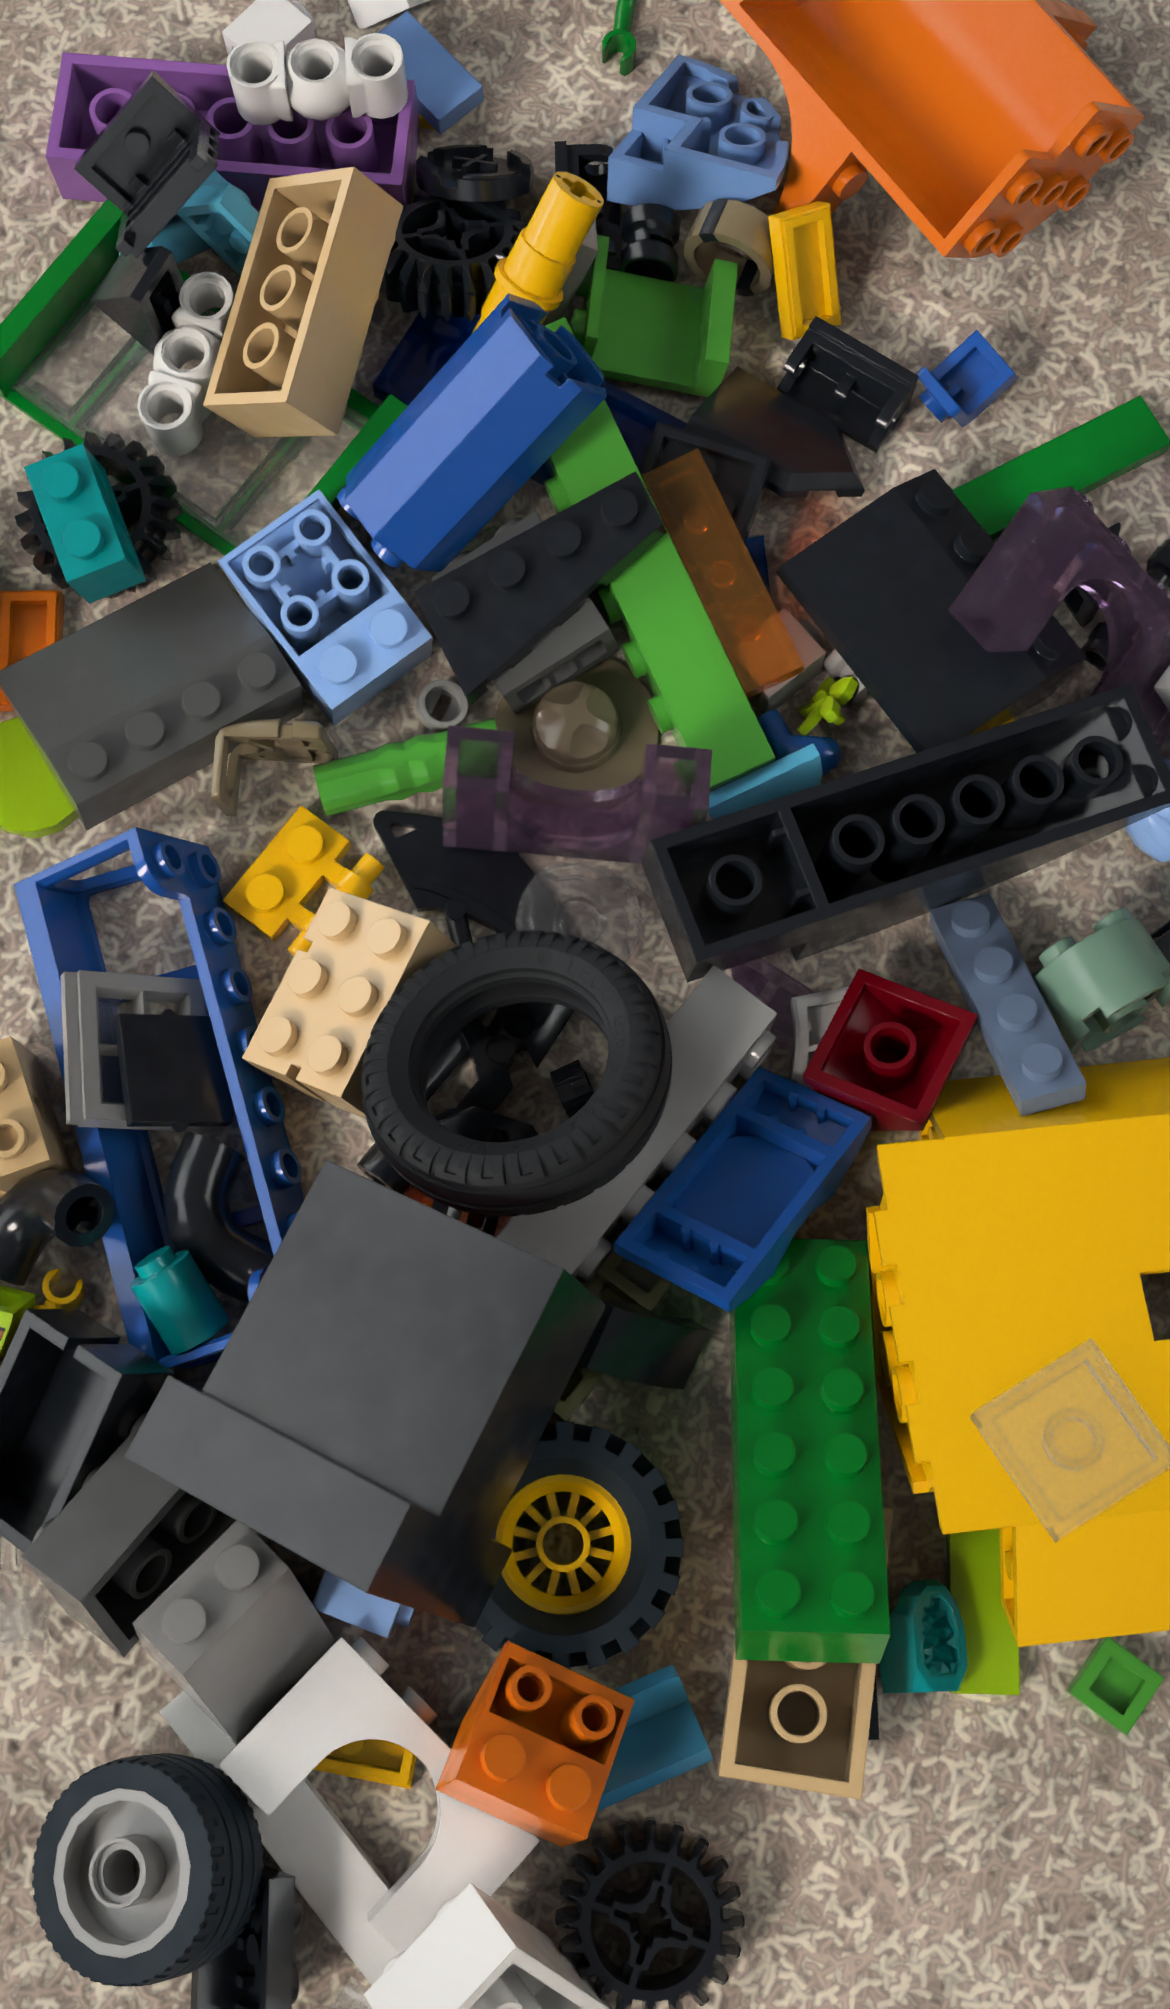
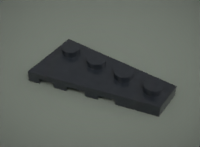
(519, 590)

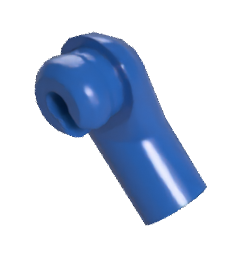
(784, 742)

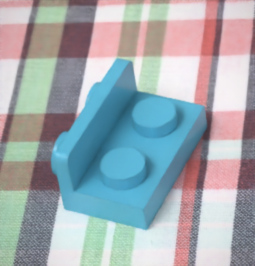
(222, 219)

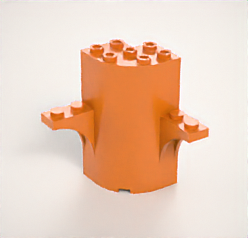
(955, 106)

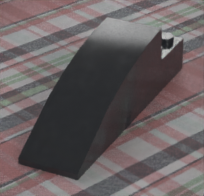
(905, 834)

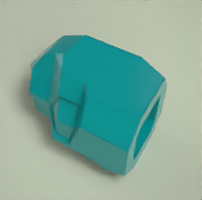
(925, 1642)

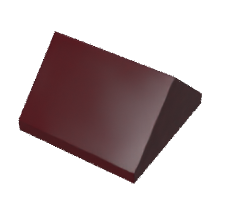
(889, 1052)

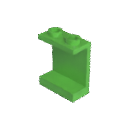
(657, 328)

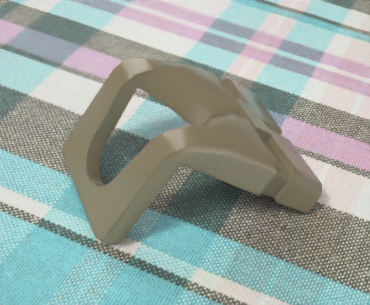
(268, 741)

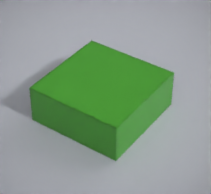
(1115, 1684)

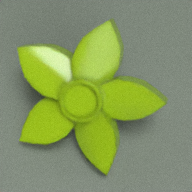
(827, 703)

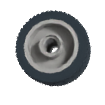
(147, 1869)

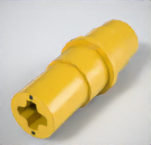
(547, 246)

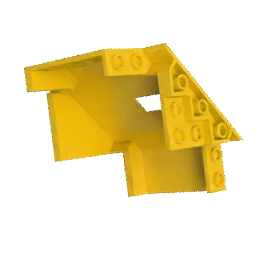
(992, 1262)

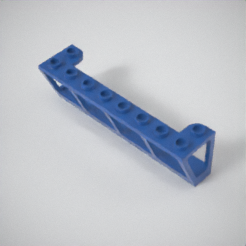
(122, 1160)

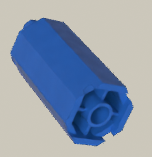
(472, 437)

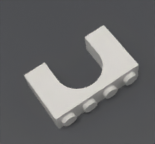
(349, 1702)

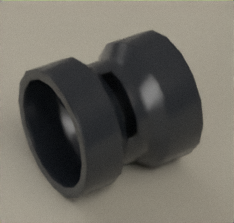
(650, 238)

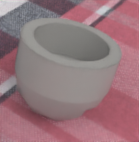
(454, 712)

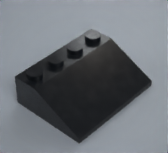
(884, 602)

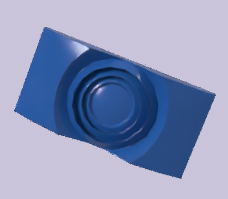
(745, 1190)

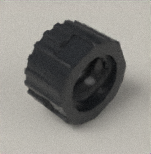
(572, 1086)

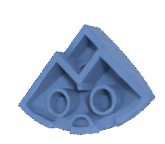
(697, 142)

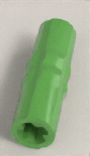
(386, 772)

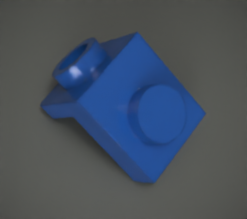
(966, 381)

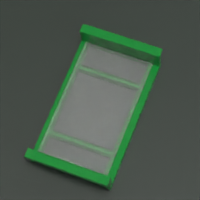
(85, 373)

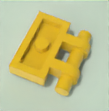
(291, 872)

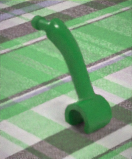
(620, 38)

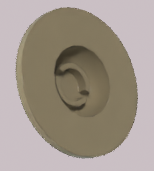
(584, 731)

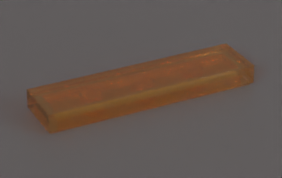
(723, 573)

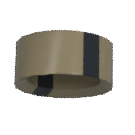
(738, 226)

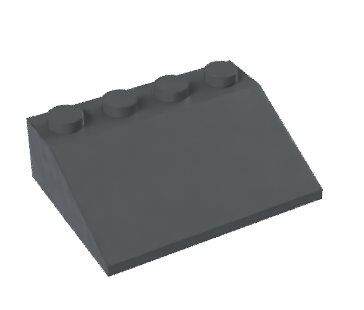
(148, 691)

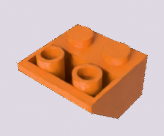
(537, 1746)

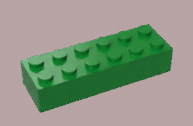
(808, 1463)

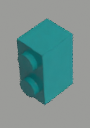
(85, 523)

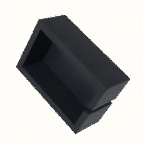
(64, 1411)

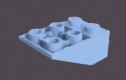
(327, 607)

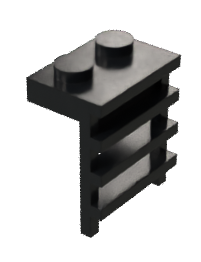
(150, 160)

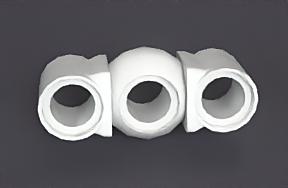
(318, 79)
(179, 389)

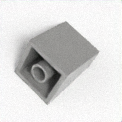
(235, 1631)

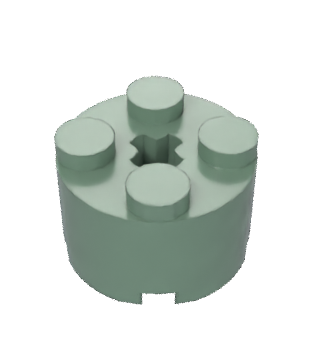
(1103, 981)

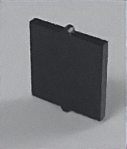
(171, 1071)

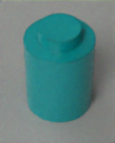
(177, 1299)

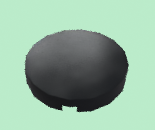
(474, 174)

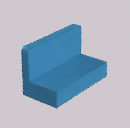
(659, 1737)

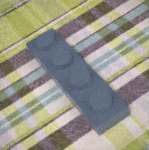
(1008, 1005)

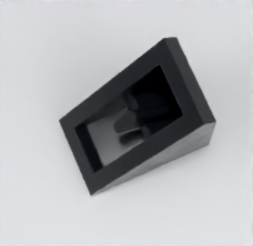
(142, 294)

